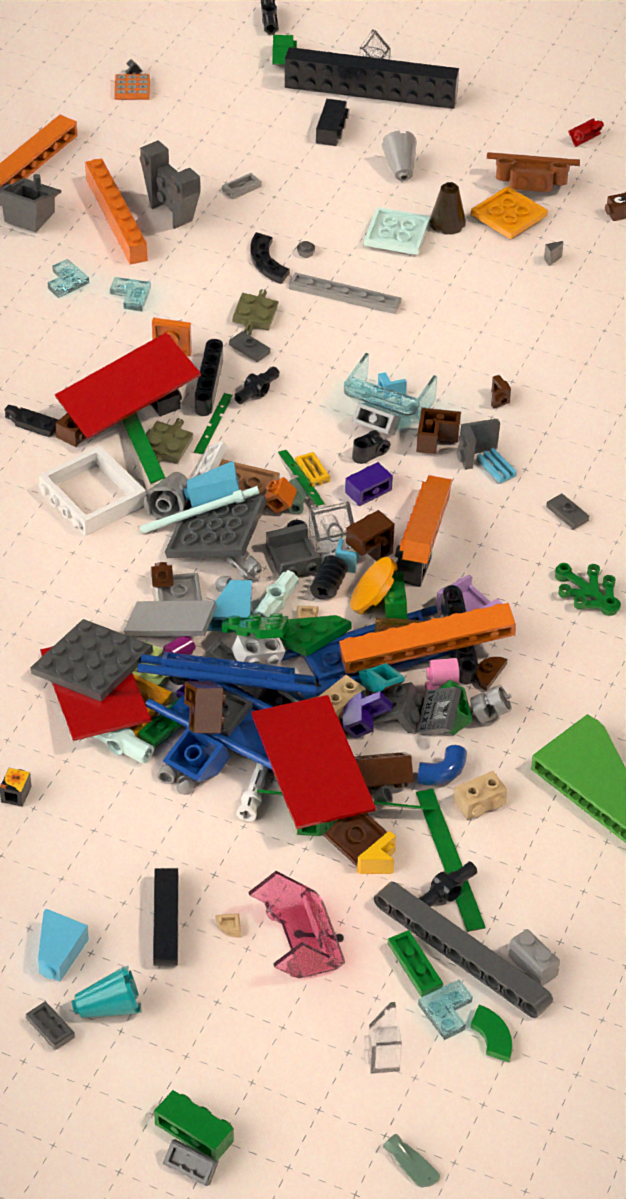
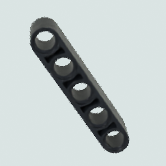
(209, 378)
(451, 603)
(165, 917)

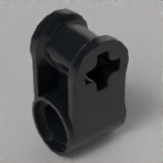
(367, 447)

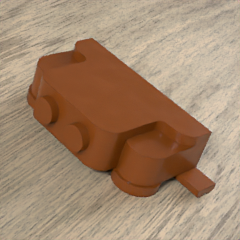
(532, 172)

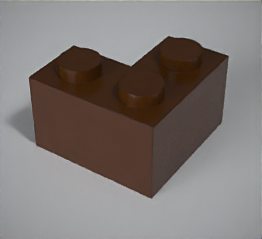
(437, 426)
(372, 535)
(205, 706)

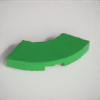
(494, 1032)

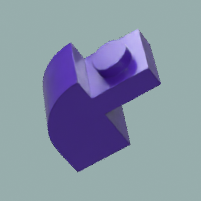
(360, 712)

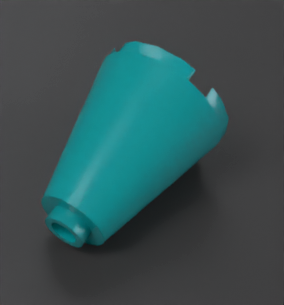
(109, 996)

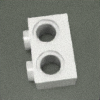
(256, 650)

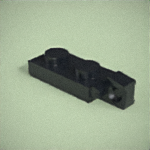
(31, 420)

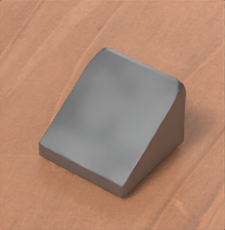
(553, 252)

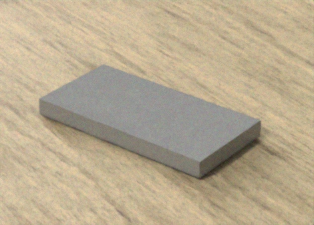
(170, 618)

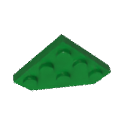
(262, 627)
(312, 633)

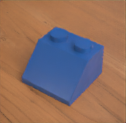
(197, 756)

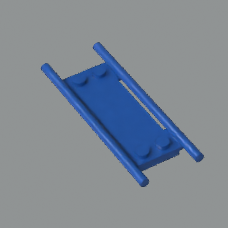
(328, 664)
(227, 672)
(243, 739)

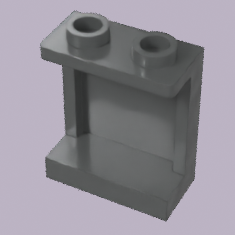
(292, 550)

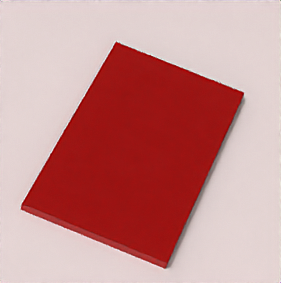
(127, 385)
(91, 717)
(312, 762)

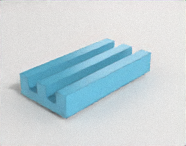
(499, 463)

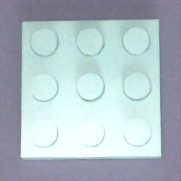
(397, 230)

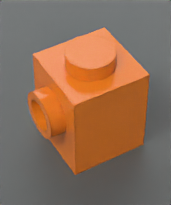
(280, 494)

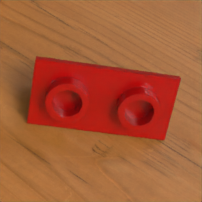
(585, 131)

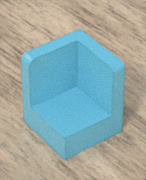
(398, 385)
(349, 557)

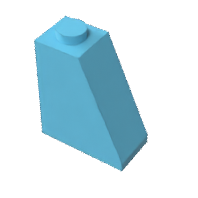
(212, 485)
(233, 601)
(59, 944)

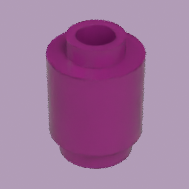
(181, 645)

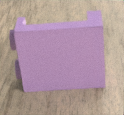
(472, 597)

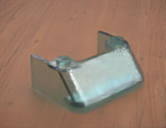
(386, 399)

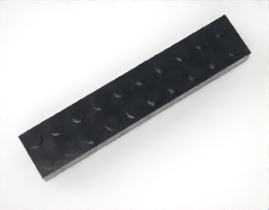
(371, 77)

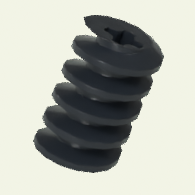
(329, 577)

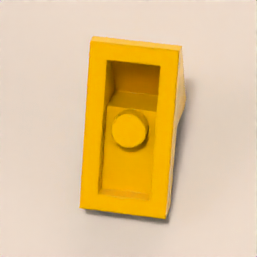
(378, 857)

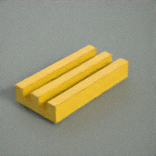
(315, 478)

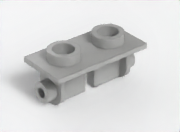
(248, 568)

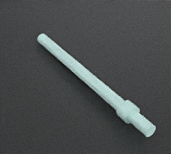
(237, 496)

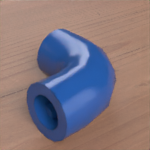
(444, 771)

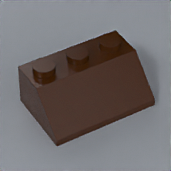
(386, 769)

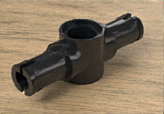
(256, 385)
(448, 886)

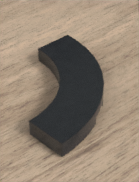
(262, 260)

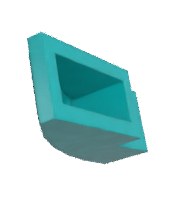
(380, 678)

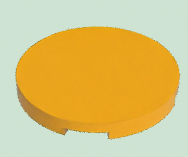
(373, 585)

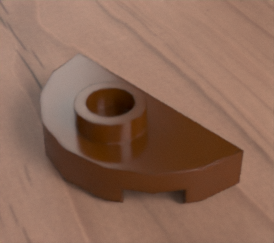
(489, 670)

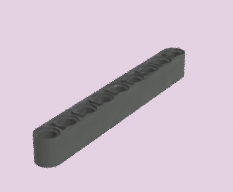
(463, 949)

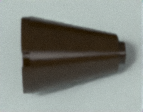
(448, 210)

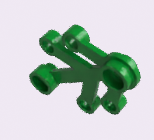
(607, 603)

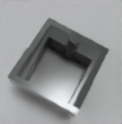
(28, 203)

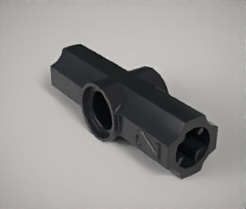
(269, 16)

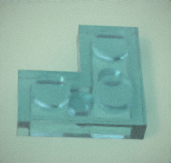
(68, 279)
(134, 290)
(441, 1008)

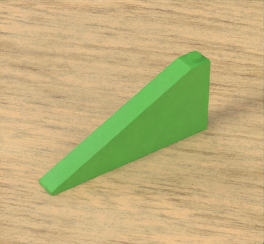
(587, 771)

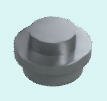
(305, 249)

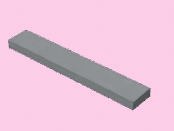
(345, 293)

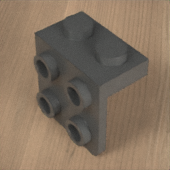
(477, 438)
(406, 706)

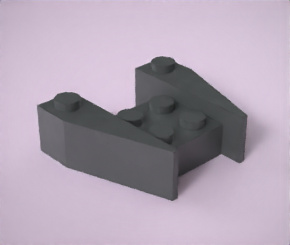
(167, 185)

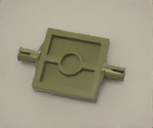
(255, 311)
(169, 441)

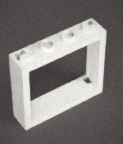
(104, 516)

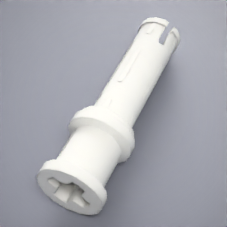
(251, 805)

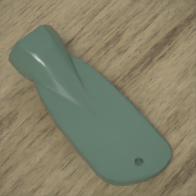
(297, 506)
(412, 1162)

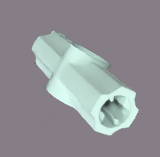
(277, 594)
(126, 742)

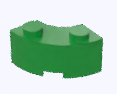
(280, 47)

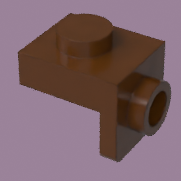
(500, 392)
(161, 575)

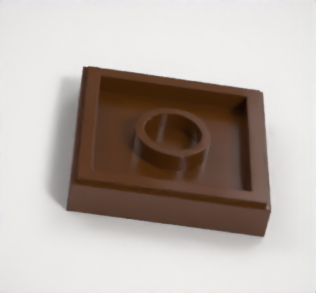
(354, 835)

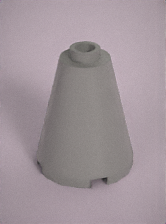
(400, 153)
(167, 496)

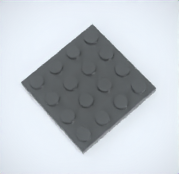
(218, 531)
(91, 659)

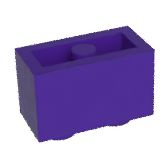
(368, 484)

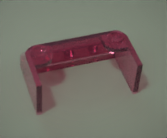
(305, 925)

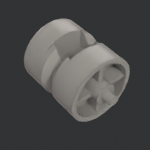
(489, 704)

